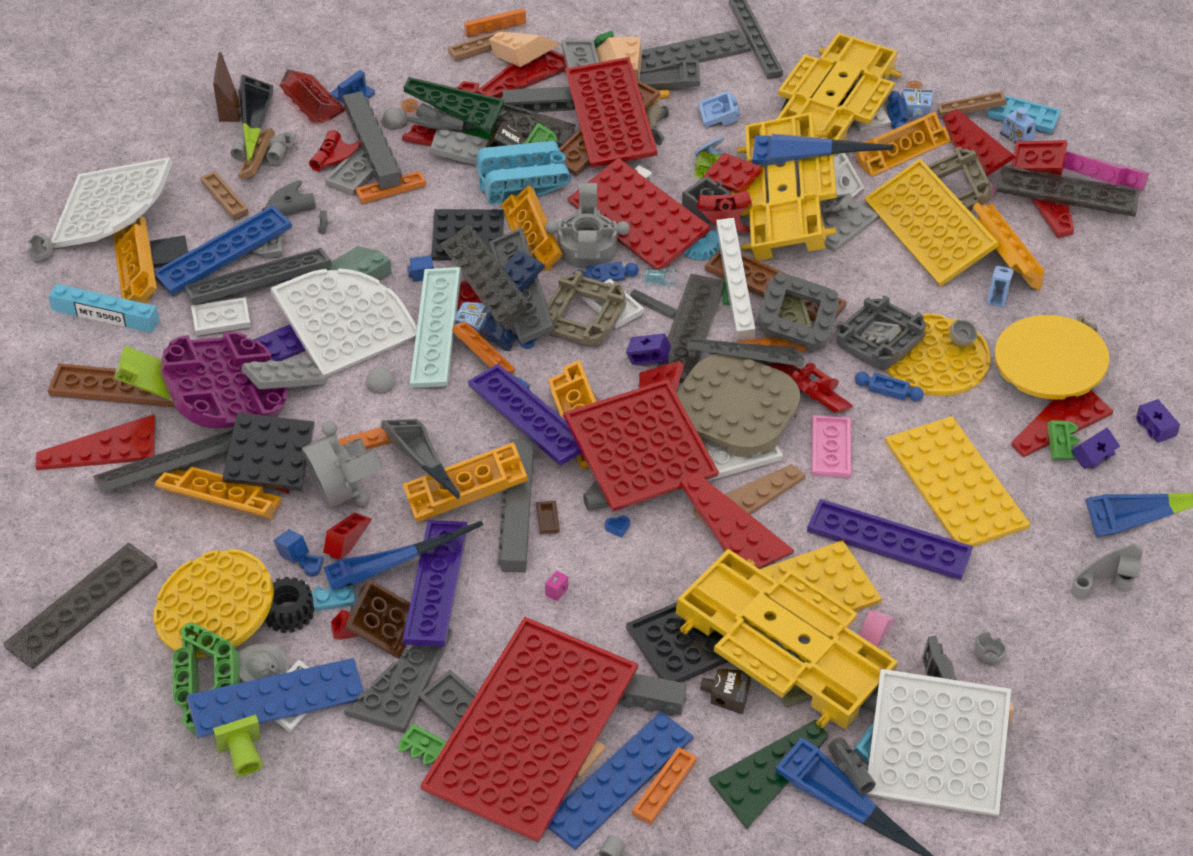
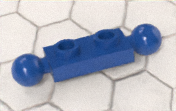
(896, 110)
(612, 271)
(889, 386)

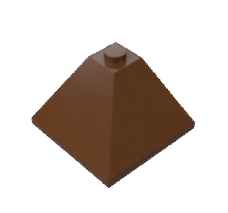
(225, 93)
(379, 617)

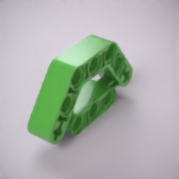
(189, 668)

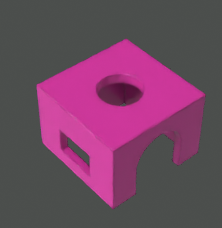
(553, 589)

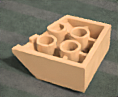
(519, 47)
(622, 47)

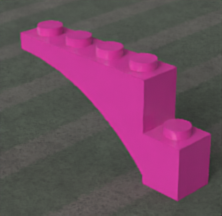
(1106, 171)

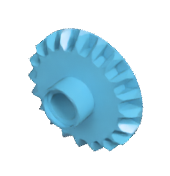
(704, 248)

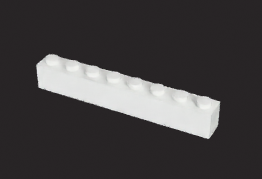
(735, 280)

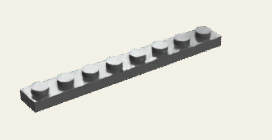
(756, 38)

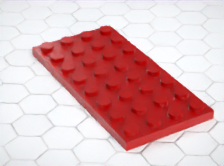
(610, 112)
(658, 223)

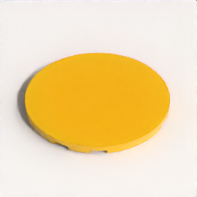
(1051, 356)
(940, 364)
(218, 591)

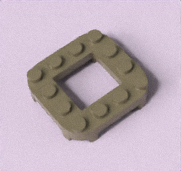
(973, 169)
(595, 332)

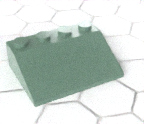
(365, 261)

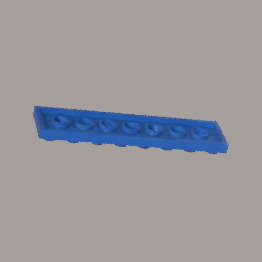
(222, 250)
(276, 696)
(618, 780)

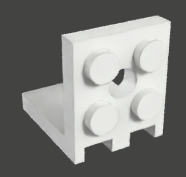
(845, 170)

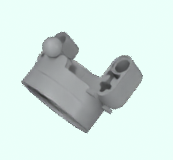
(587, 235)
(339, 467)

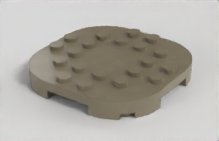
(739, 403)

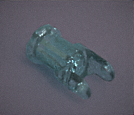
(658, 275)

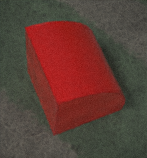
(338, 625)

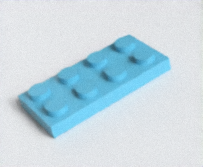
(1044, 116)

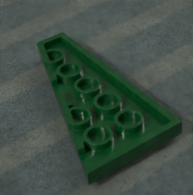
(467, 106)
(753, 781)

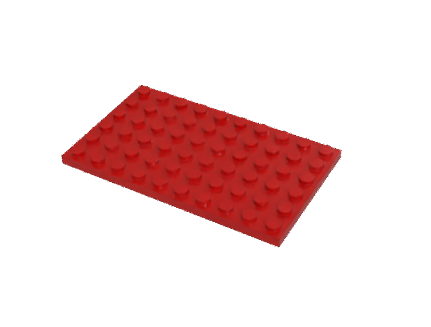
(530, 729)

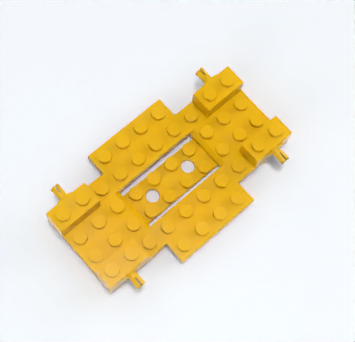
(815, 78)
(786, 216)
(842, 664)

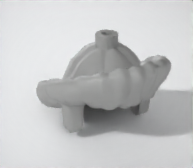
(262, 661)

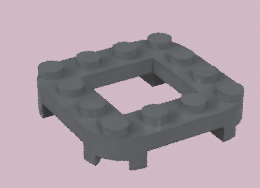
(773, 325)
(885, 355)

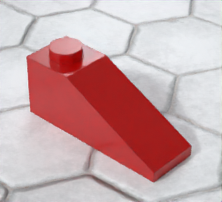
(344, 535)

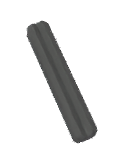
(653, 304)

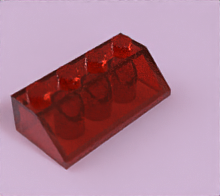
(310, 96)

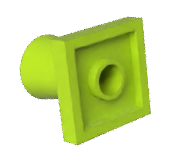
(239, 739)

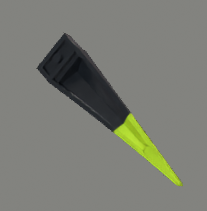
(254, 102)

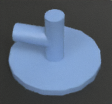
(710, 147)

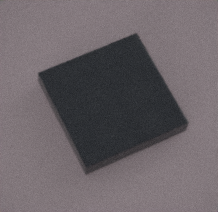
(167, 250)

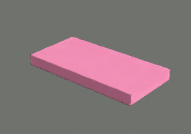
(831, 446)

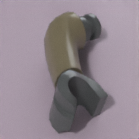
(654, 114)

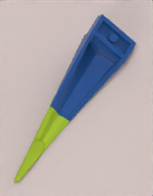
(1125, 511)

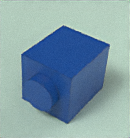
(418, 266)
(291, 545)

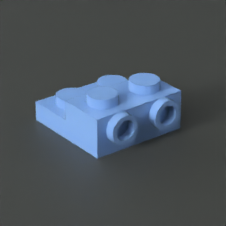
(719, 109)

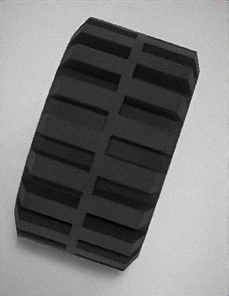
(290, 616)

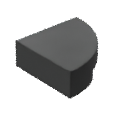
(323, 222)

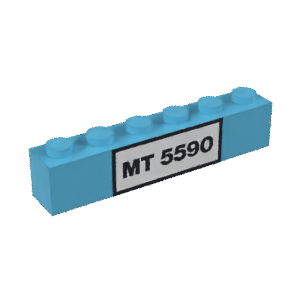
(104, 308)

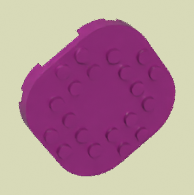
(209, 379)

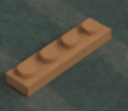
(471, 47)
(973, 104)
(249, 168)
(224, 195)

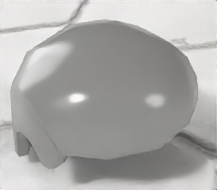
(394, 118)
(40, 243)
(963, 332)
(380, 380)
(985, 643)

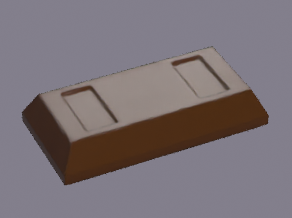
(547, 517)

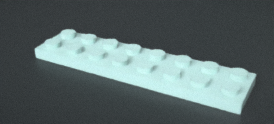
(434, 328)

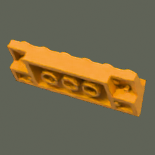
(907, 141)
(527, 213)
(1010, 245)
(135, 262)
(572, 391)
(472, 478)
(211, 489)

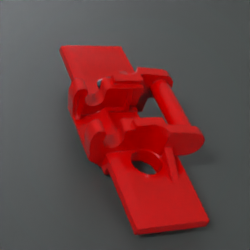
(821, 390)

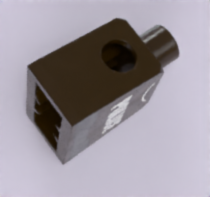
(505, 135)
(728, 689)

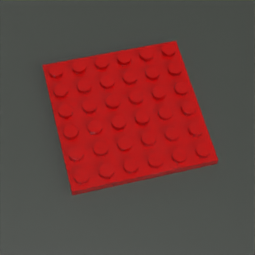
(639, 444)

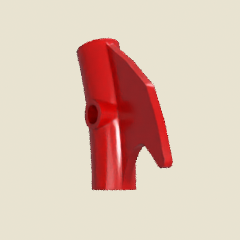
(332, 151)
(736, 204)

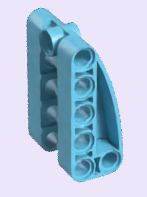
(513, 167)

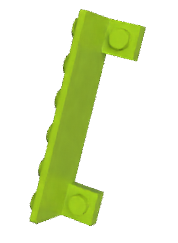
(141, 371)

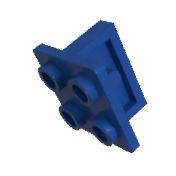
(353, 84)

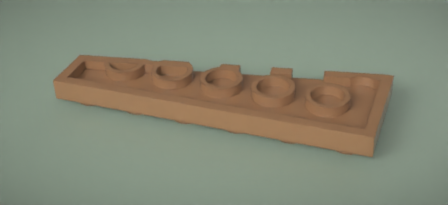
(763, 490)

